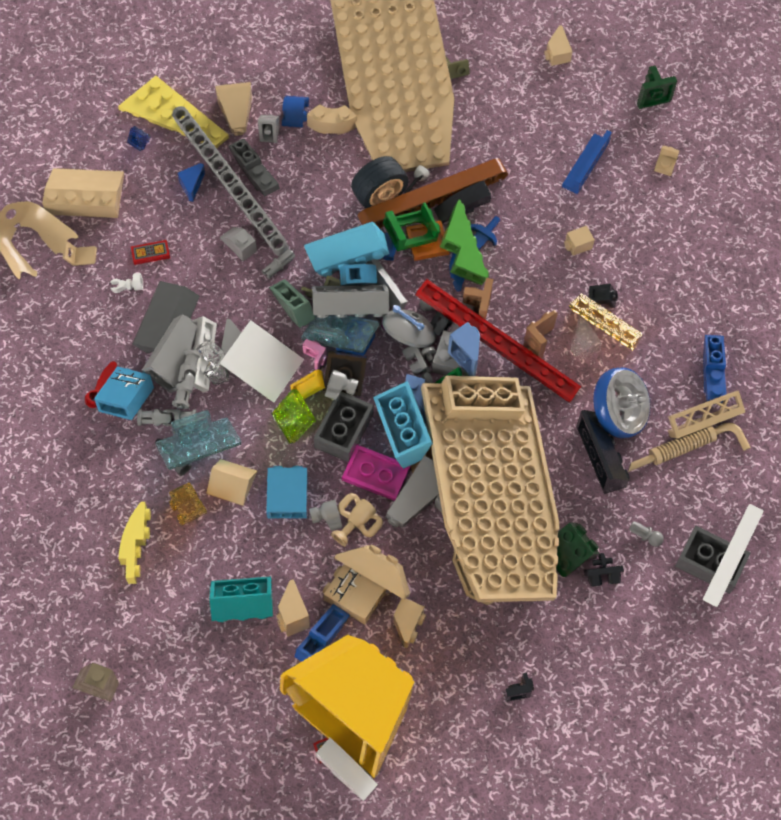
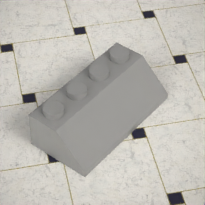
(350, 300)

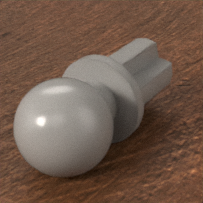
(654, 538)

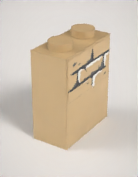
(353, 593)

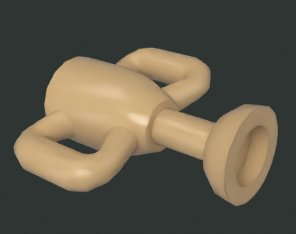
(357, 518)

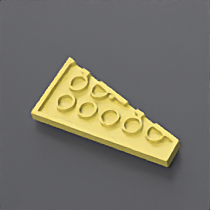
(156, 103)

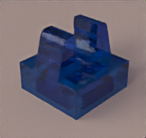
(138, 138)

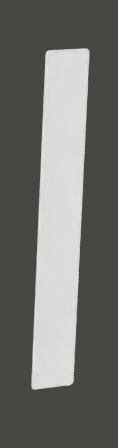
(733, 555)

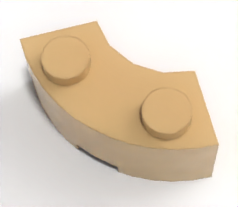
(331, 120)

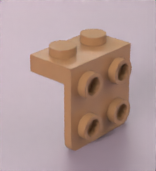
(534, 337)

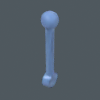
(396, 309)

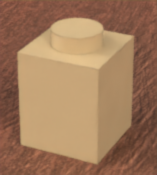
(579, 240)

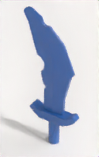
(482, 235)

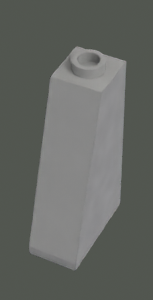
(169, 353)
(416, 494)

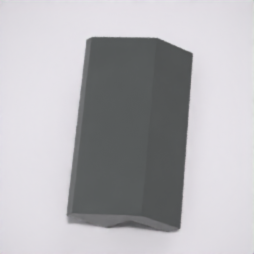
(166, 304)

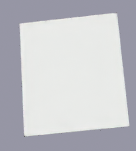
(262, 361)

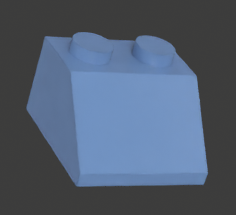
(465, 347)

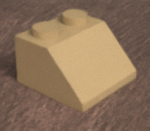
(292, 611)

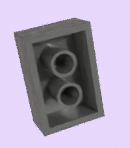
(343, 426)
(704, 554)

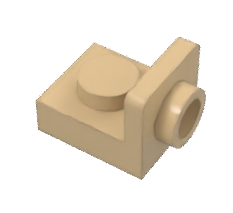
(666, 160)

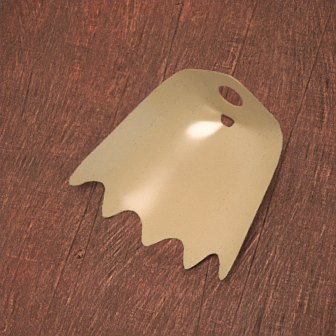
(31, 215)

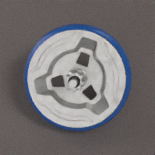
(631, 400)

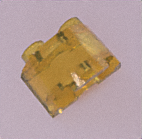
(186, 503)

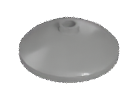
(406, 331)

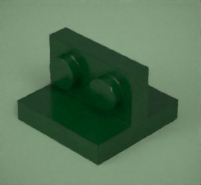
(655, 89)

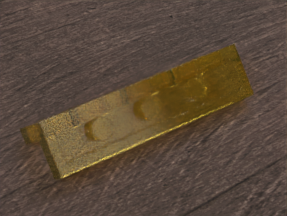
(606, 321)

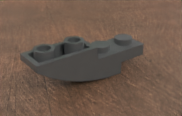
(253, 168)

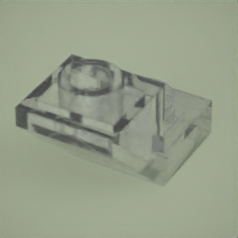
(213, 354)

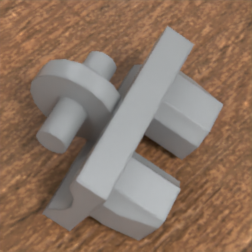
(421, 365)

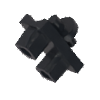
(613, 572)

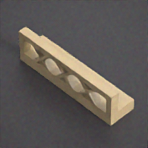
(708, 418)

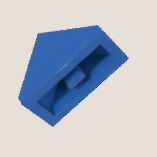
(191, 179)

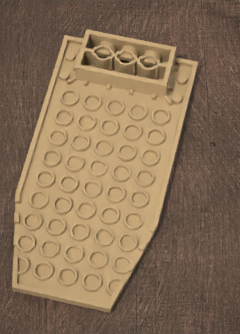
(397, 79)
(494, 486)

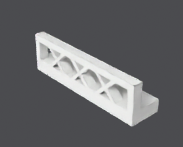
(205, 331)

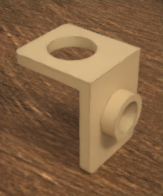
(79, 255)

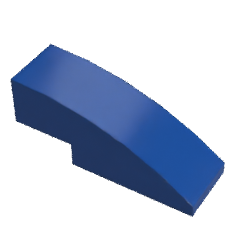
(322, 633)

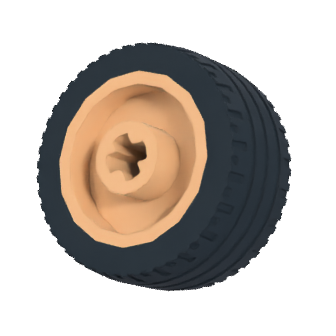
(379, 181)

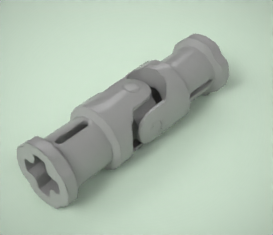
(186, 379)
(158, 416)

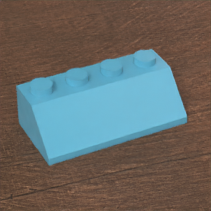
(347, 248)
(403, 424)

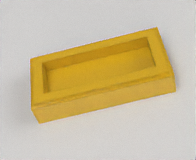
(309, 384)

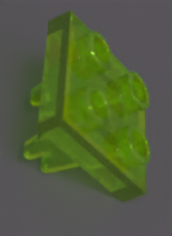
(293, 416)

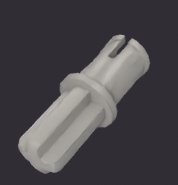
(278, 264)

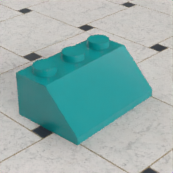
(241, 599)

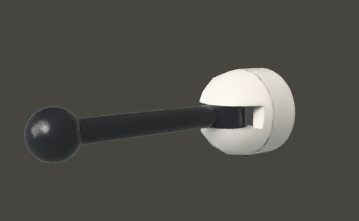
(420, 174)

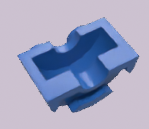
(294, 111)

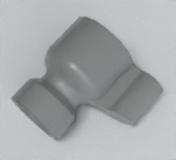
(338, 382)
(328, 512)

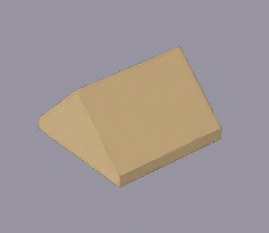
(230, 481)

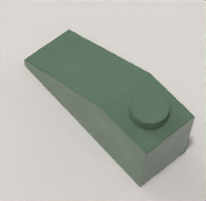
(293, 303)

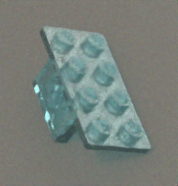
(343, 333)
(196, 439)

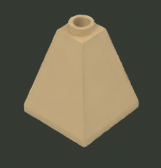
(235, 105)

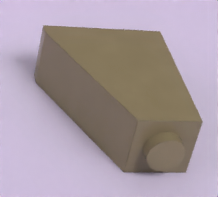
(97, 681)

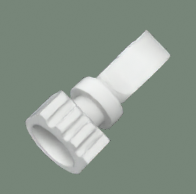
(136, 283)

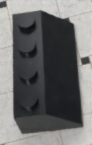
(602, 453)

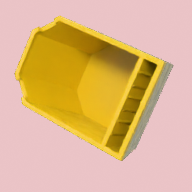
(351, 698)

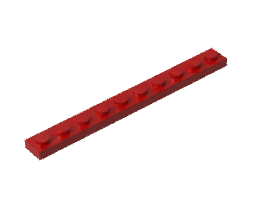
(499, 341)

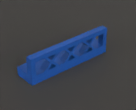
(586, 162)

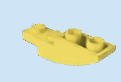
(132, 539)

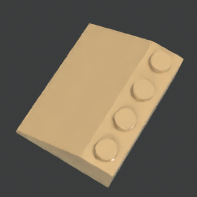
(83, 193)

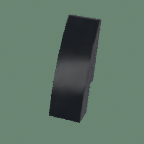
(471, 197)

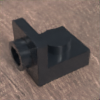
(603, 294)
(440, 323)
(517, 692)

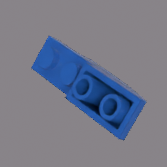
(714, 367)

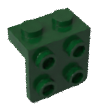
(574, 548)

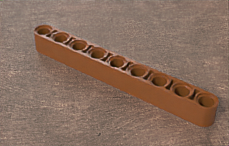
(435, 192)

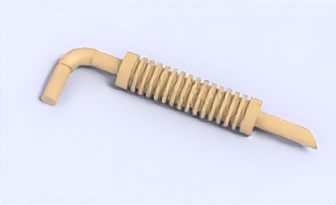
(688, 443)

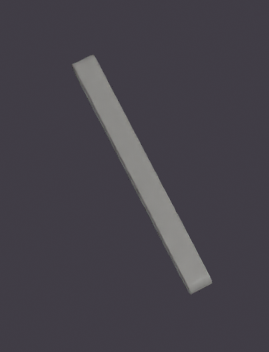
(227, 173)

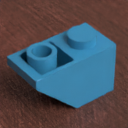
(358, 274)

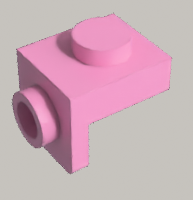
(317, 351)

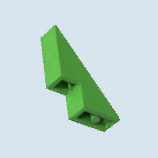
(460, 240)

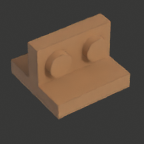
(479, 298)

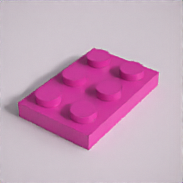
(375, 473)

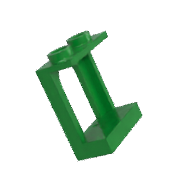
(424, 216)

